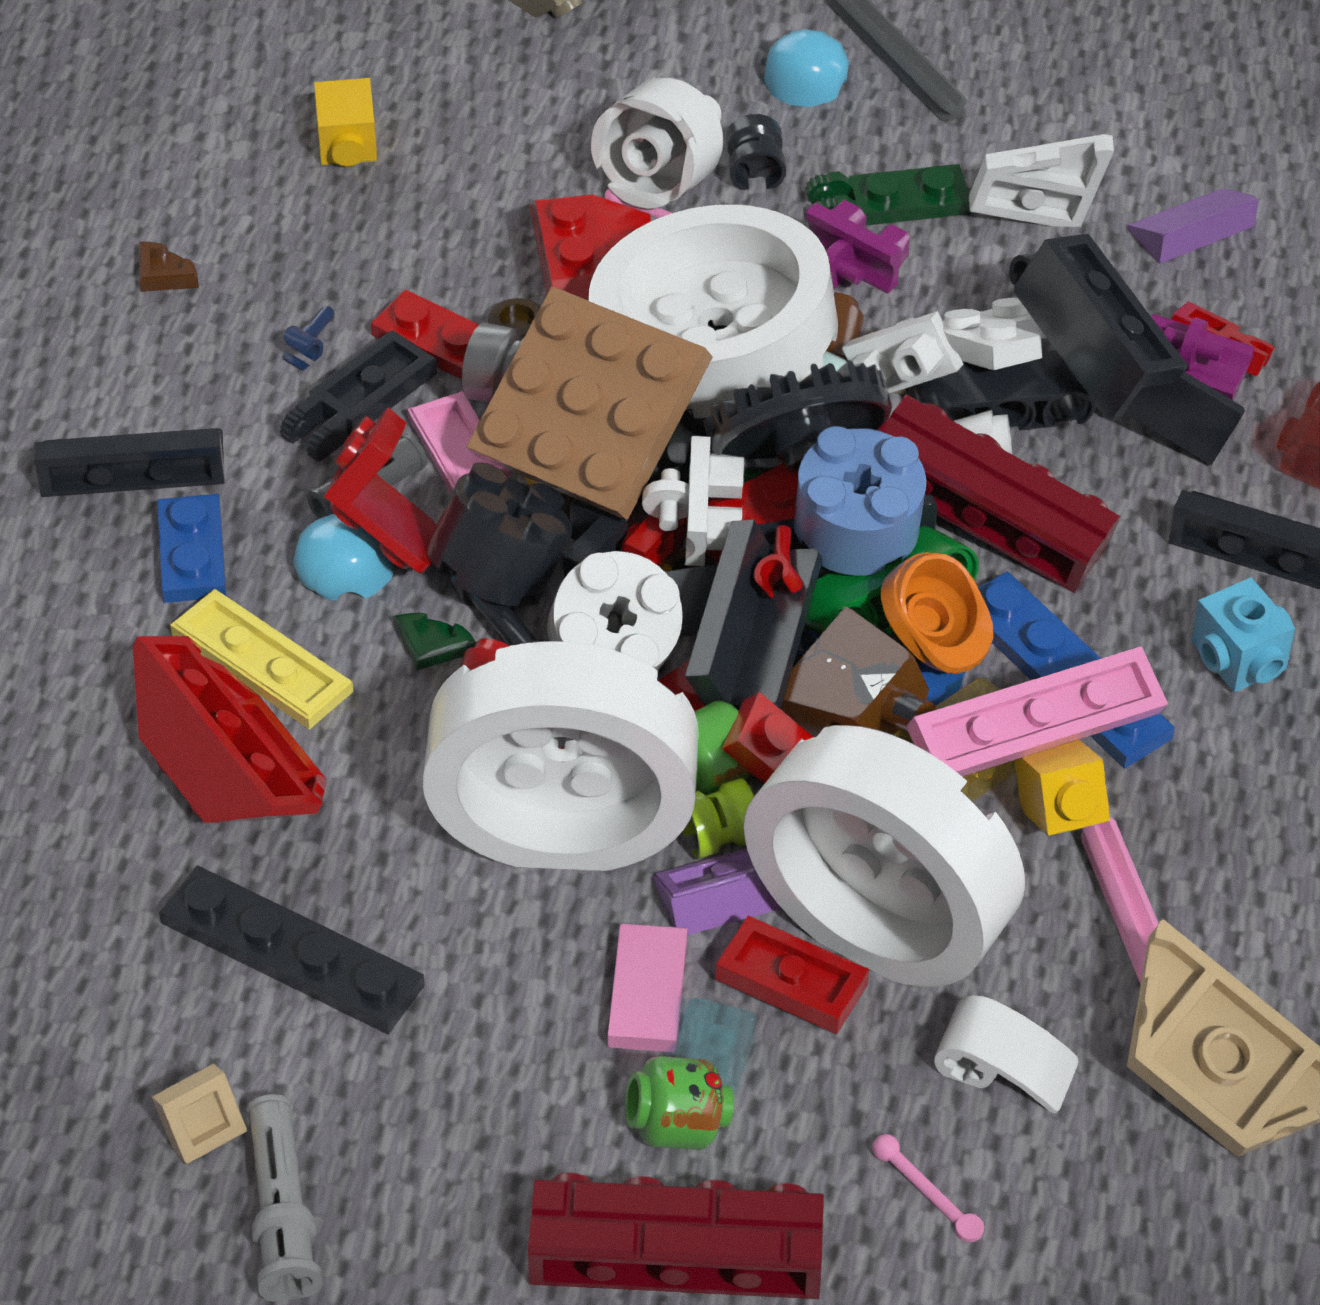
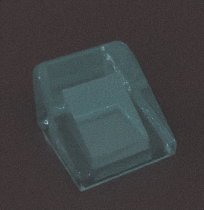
(718, 1035)

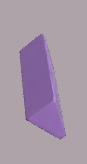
(1195, 223)
(714, 892)

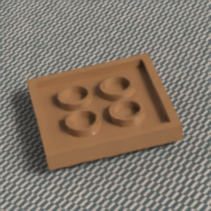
(589, 402)

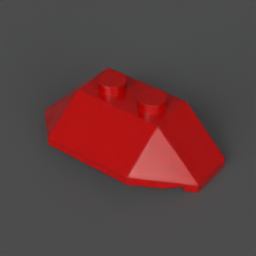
(576, 235)
(218, 737)

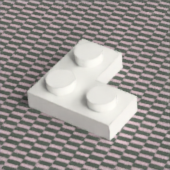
(994, 336)

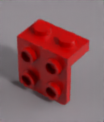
(369, 502)

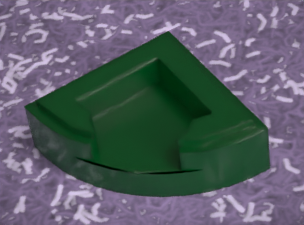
(432, 641)

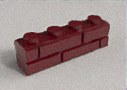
(1004, 498)
(676, 1237)

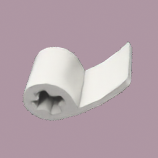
(994, 1040)

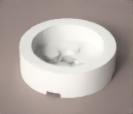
(741, 271)
(595, 804)
(884, 856)

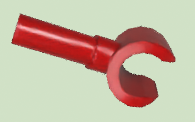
(778, 565)

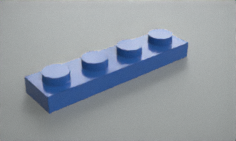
(1045, 645)

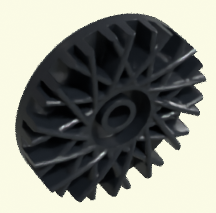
(787, 418)

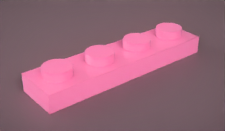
(1041, 713)

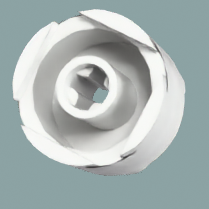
(658, 142)
(625, 586)

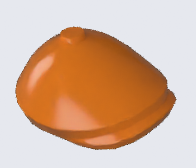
(938, 612)

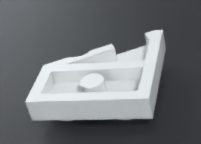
(1043, 182)

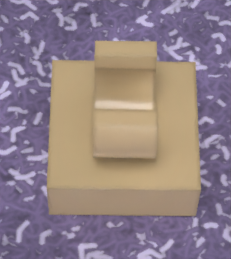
(199, 1113)

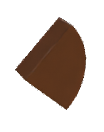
(164, 269)

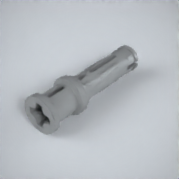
(283, 1224)

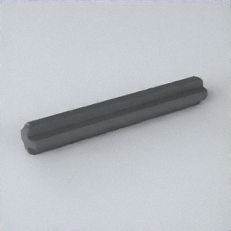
(902, 57)

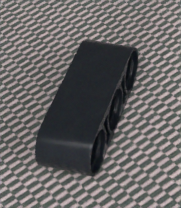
(1027, 392)

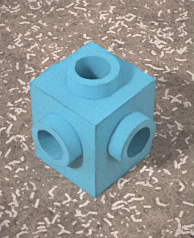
(1243, 635)

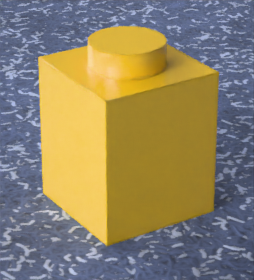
(345, 121)
(1063, 788)

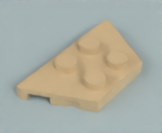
(1220, 1049)

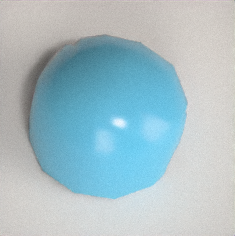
(806, 68)
(340, 560)

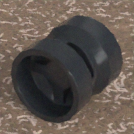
(755, 151)

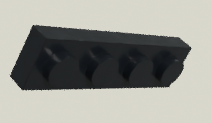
(292, 949)

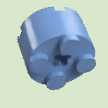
(860, 499)

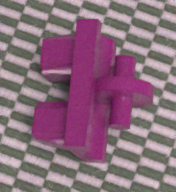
(856, 251)
(1209, 357)

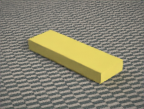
(263, 658)

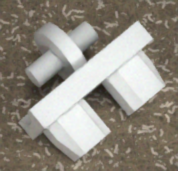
(907, 352)
(708, 477)

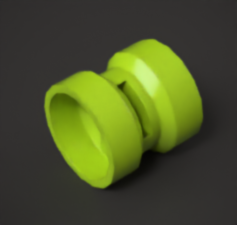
(719, 817)

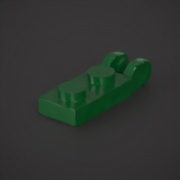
(896, 194)

